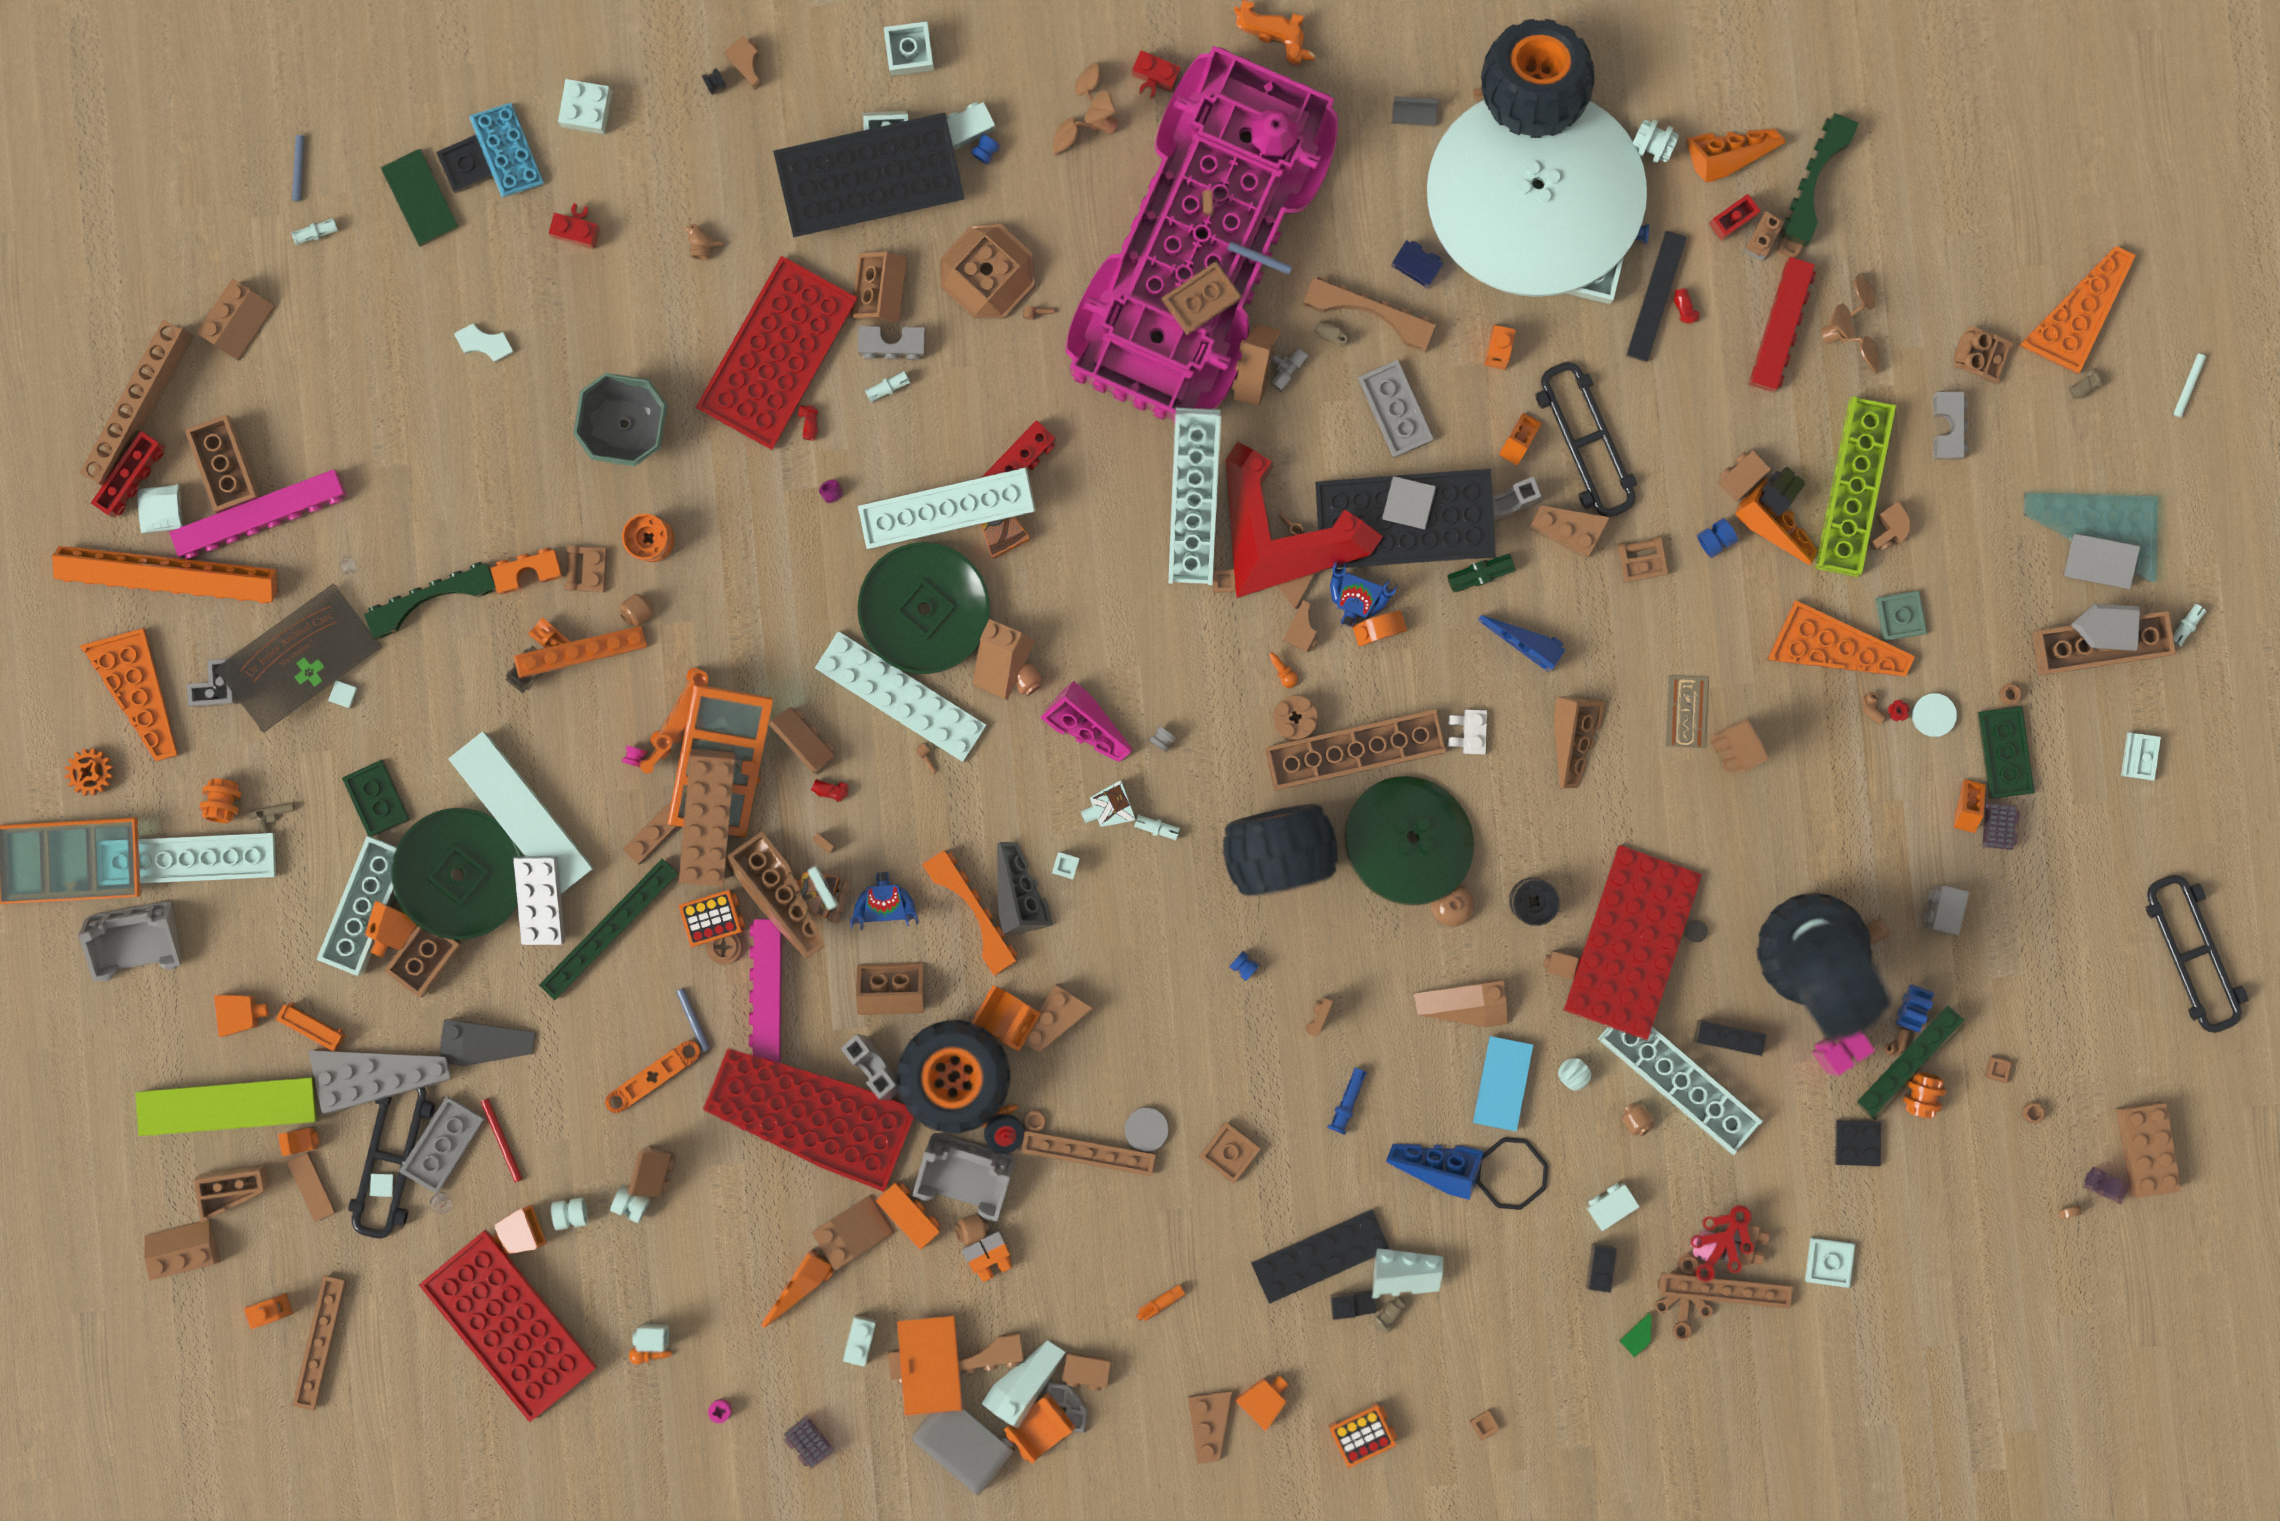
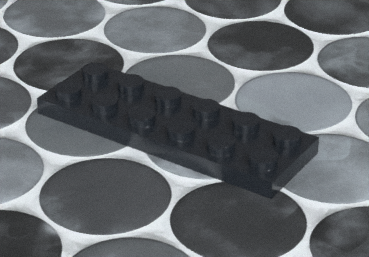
(1319, 1256)

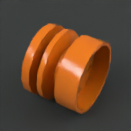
(636, 538)

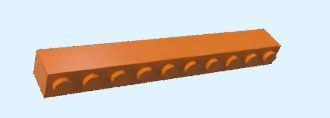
(165, 574)

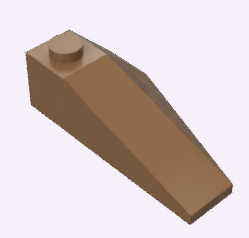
(1470, 1004)

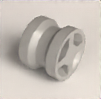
(1162, 739)

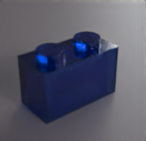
(1417, 263)

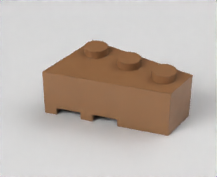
(1255, 364)
(1569, 528)

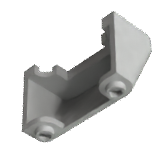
(130, 939)
(964, 1173)
(963, 1447)

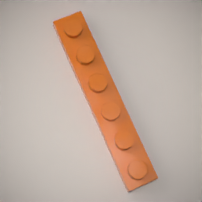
(580, 651)

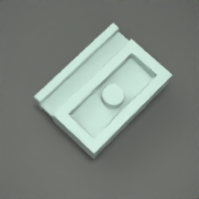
(2140, 756)

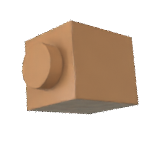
(1560, 964)

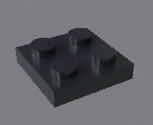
(464, 164)
(1858, 1143)

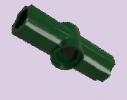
(1481, 573)

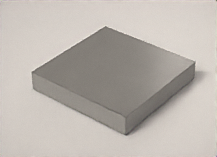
(1409, 503)

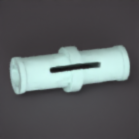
(314, 231)
(887, 386)
(2188, 625)
(1157, 827)

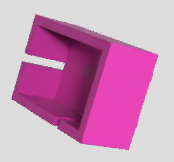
(1836, 1054)

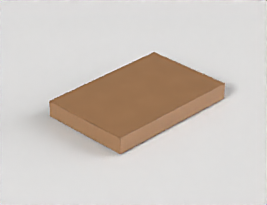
(1201, 298)

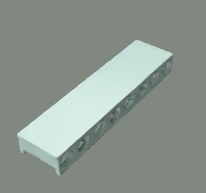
(1194, 495)
(518, 808)
(1685, 1086)

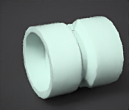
(631, 1205)
(569, 1213)

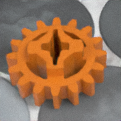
(83, 778)

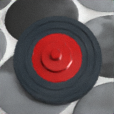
(1003, 1133)

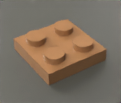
(1229, 1152)

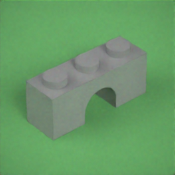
(910, 345)
(1952, 407)
(1516, 499)
(864, 1055)

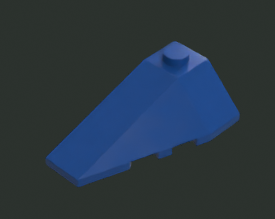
(1536, 647)
(1444, 1168)

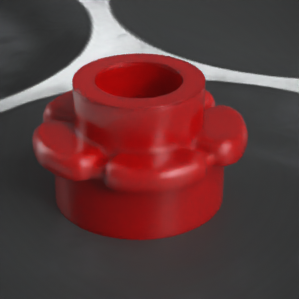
(1898, 704)

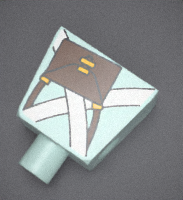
(1109, 807)

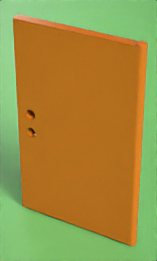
(929, 1365)

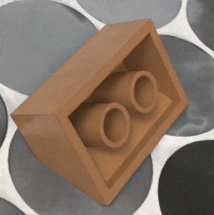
(879, 286)
(235, 319)
(803, 739)
(890, 988)
(180, 1250)

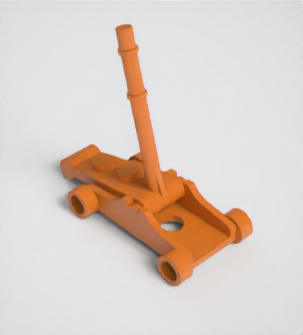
(675, 724)

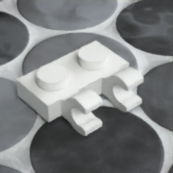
(1474, 731)

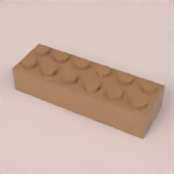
(2066, 650)
(706, 817)

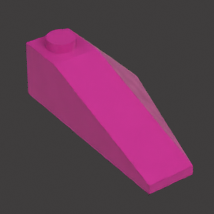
(1081, 716)

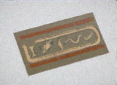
(1687, 711)

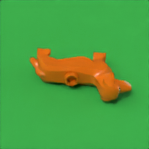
(1275, 28)

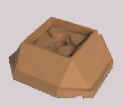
(987, 294)

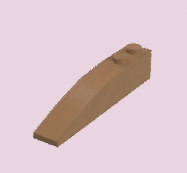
(774, 890)

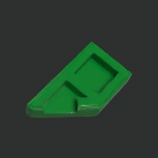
(1638, 1336)

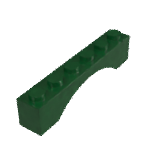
(1803, 220)
(389, 618)
(1925, 1046)

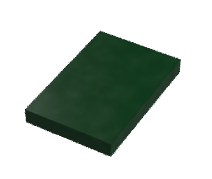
(376, 798)

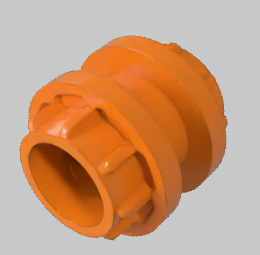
(220, 800)
(1924, 1095)

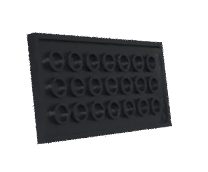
(869, 174)
(1457, 526)

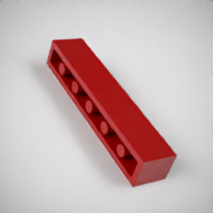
(1782, 324)

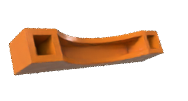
(995, 951)

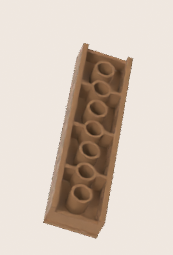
(138, 405)
(1355, 750)

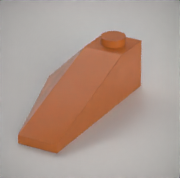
(1723, 155)
(1777, 529)
(806, 1278)

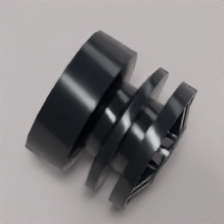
(1546, 906)

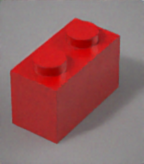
(1734, 217)

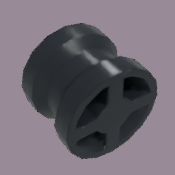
(714, 81)

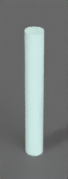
(2188, 388)

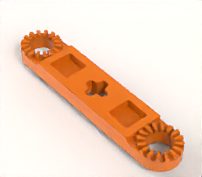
(639, 1086)

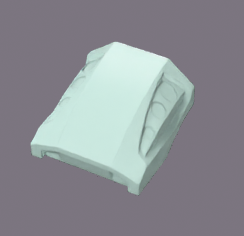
(160, 509)

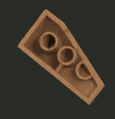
(1574, 728)

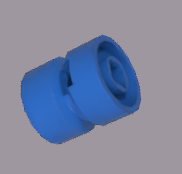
(1716, 538)

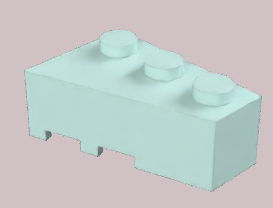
(1406, 1272)

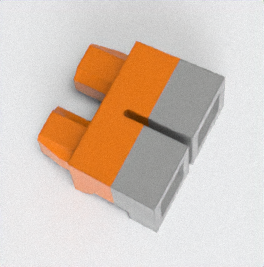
(997, 1253)

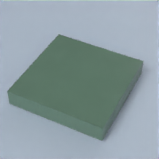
(1900, 616)

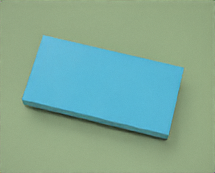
(506, 150)
(1503, 1083)

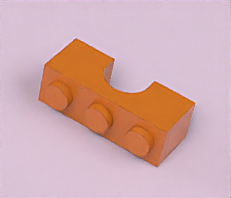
(508, 574)

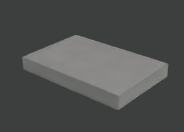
(2101, 560)

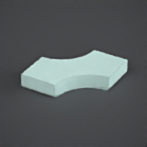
(474, 340)

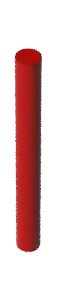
(507, 1154)

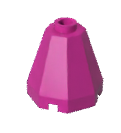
(1274, 133)

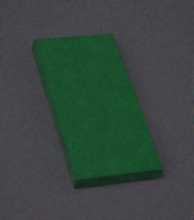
(419, 197)
(2005, 752)

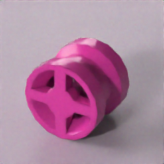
(634, 756)
(724, 1410)

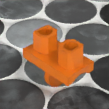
(547, 634)

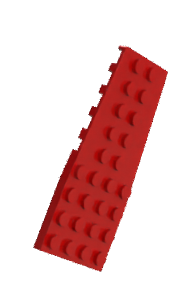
(811, 1116)

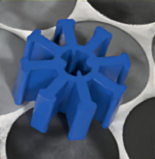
(1914, 1008)

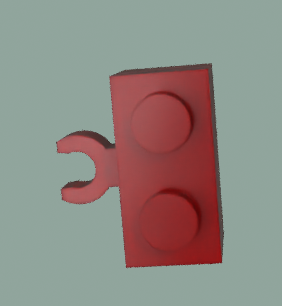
(1155, 73)
(574, 228)

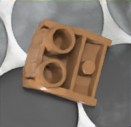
(1982, 354)

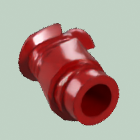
(1685, 307)
(810, 426)
(829, 790)

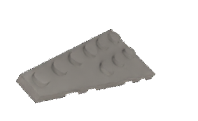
(361, 1078)

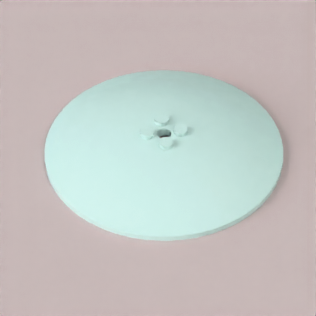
(1529, 236)

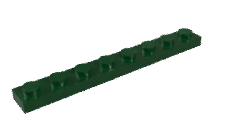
(608, 929)

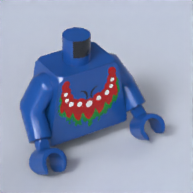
(1357, 596)
(883, 903)

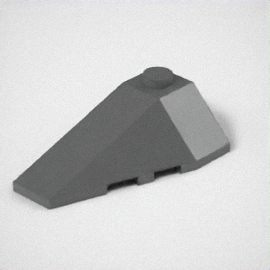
(1018, 899)

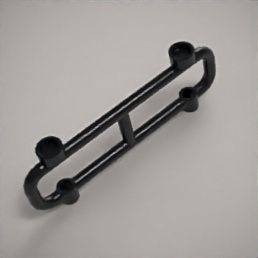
(1547, 398)
(2235, 996)
(396, 1215)

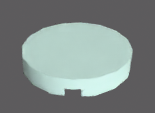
(1934, 715)

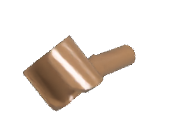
(1029, 312)
(1294, 527)
(922, 750)

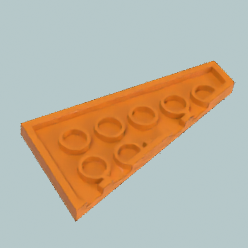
(1823, 641)
(132, 680)

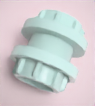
(1655, 140)

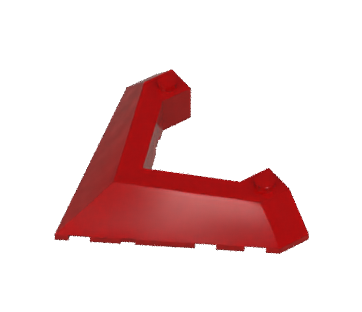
(1269, 562)

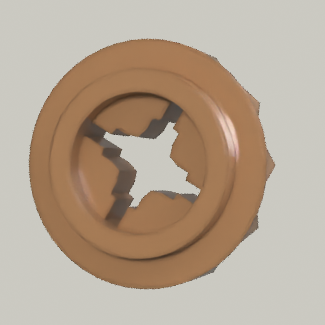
(730, 954)

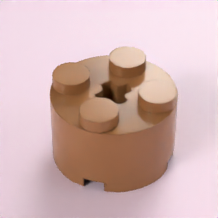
(1288, 728)

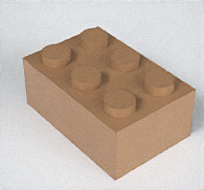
(422, 961)

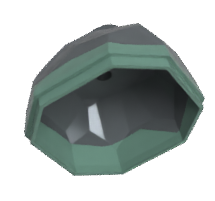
(603, 409)

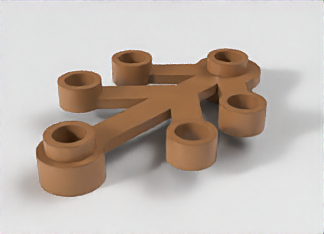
(1684, 1302)

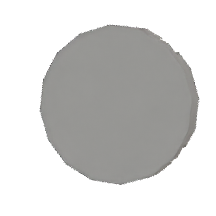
(1146, 1129)

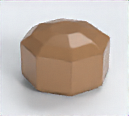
(2033, 1112)

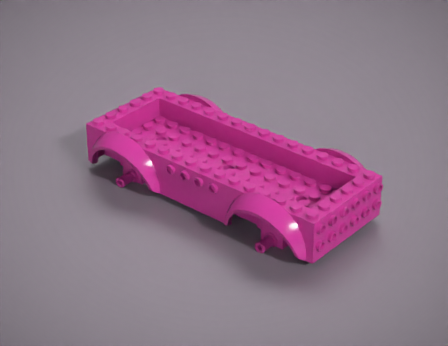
(1249, 201)

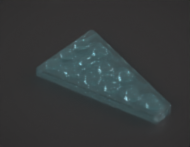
(2102, 516)

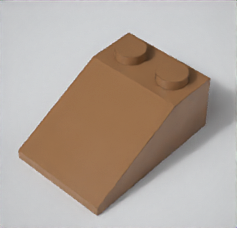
(1000, 658)
(651, 1172)
(852, 1232)

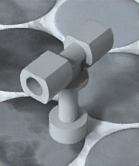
(1286, 368)

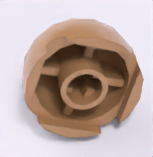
(1454, 908)

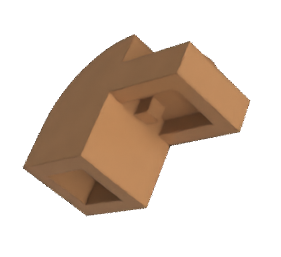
(1897, 525)

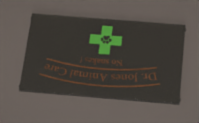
(298, 658)

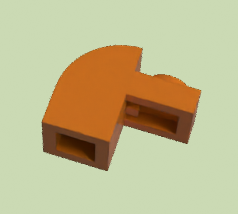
(1379, 628)

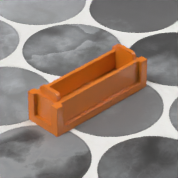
(310, 1027)

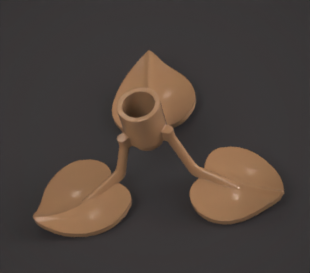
(1097, 115)
(1842, 327)

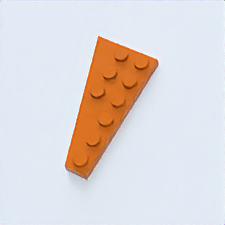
(2076, 321)

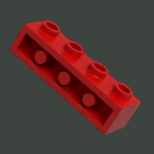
(1025, 451)
(128, 474)

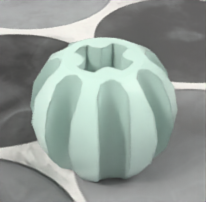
(1574, 1074)

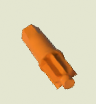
(1160, 1303)

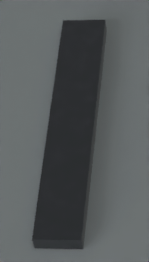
(1656, 296)

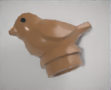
(700, 242)

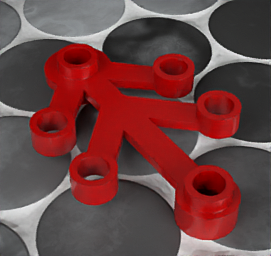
(1725, 1240)

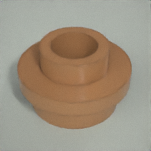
(2016, 691)

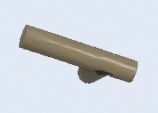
(269, 815)

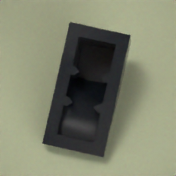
(1352, 1304)

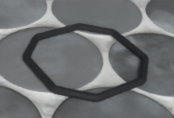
(1542, 1161)

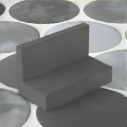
(1414, 111)

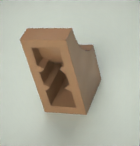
(743, 57)
(1300, 632)

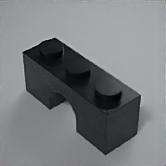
(1730, 1038)

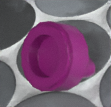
(830, 491)

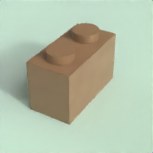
(1743, 475)
(1086, 1370)

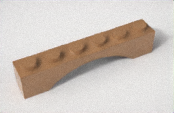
(1326, 297)
(1003, 1350)

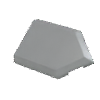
(2109, 626)

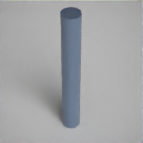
(298, 168)
(1256, 256)
(693, 1020)

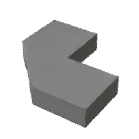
(1067, 1398)

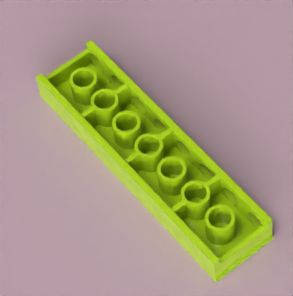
(1855, 486)
(226, 1106)

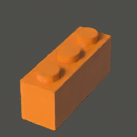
(909, 1214)

